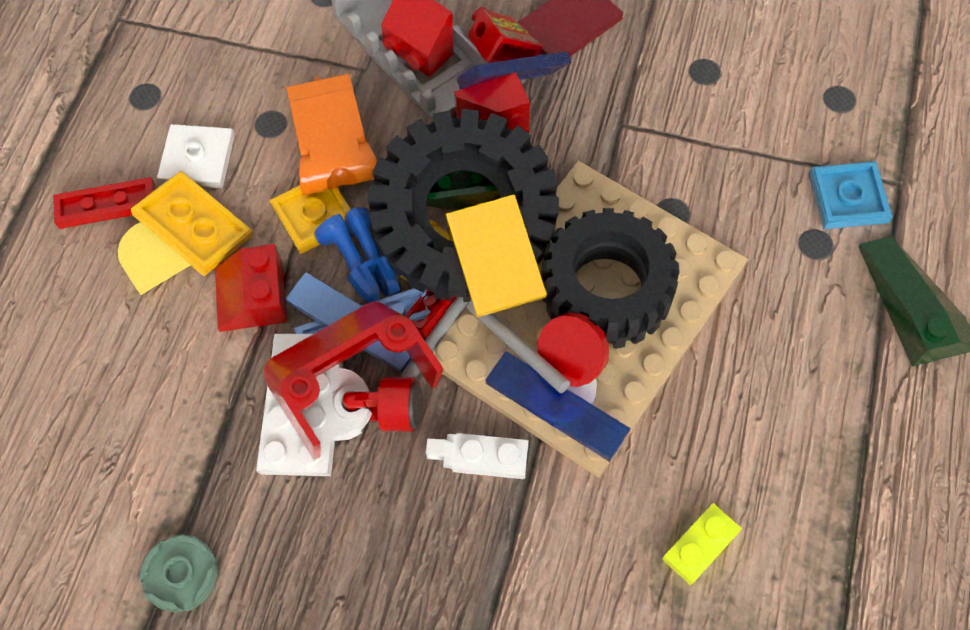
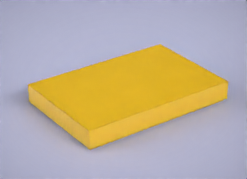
(192, 223)
(496, 256)

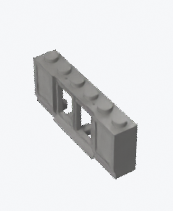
(364, 22)

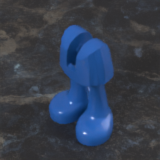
(362, 274)

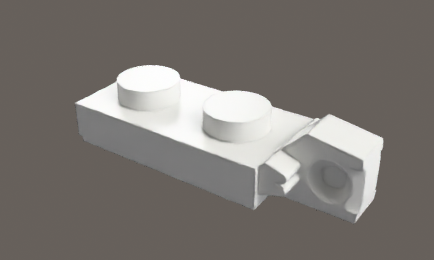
(480, 455)

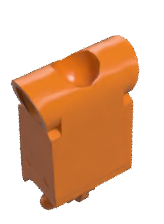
(329, 135)

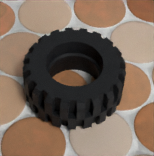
(620, 239)

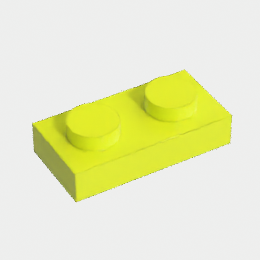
(701, 544)

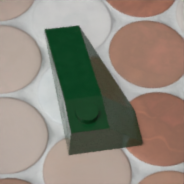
(919, 310)

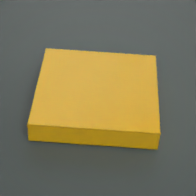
(303, 214)

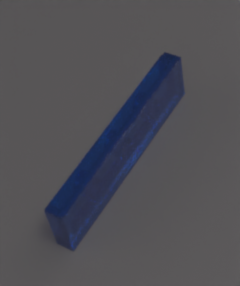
(524, 68)
(561, 410)

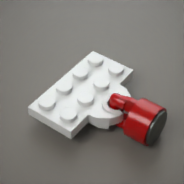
(338, 414)

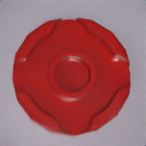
(574, 348)

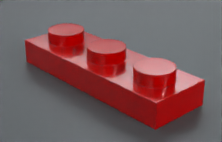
(100, 202)

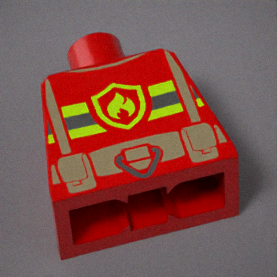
(501, 37)

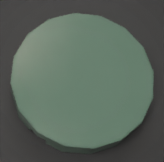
(179, 573)

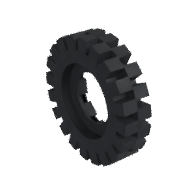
(434, 151)

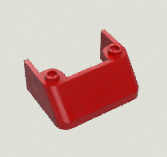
(294, 371)

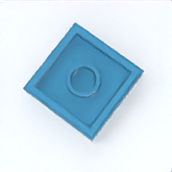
(850, 195)

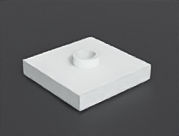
(198, 152)

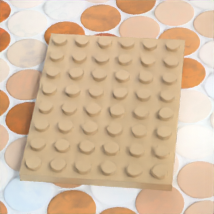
(633, 372)

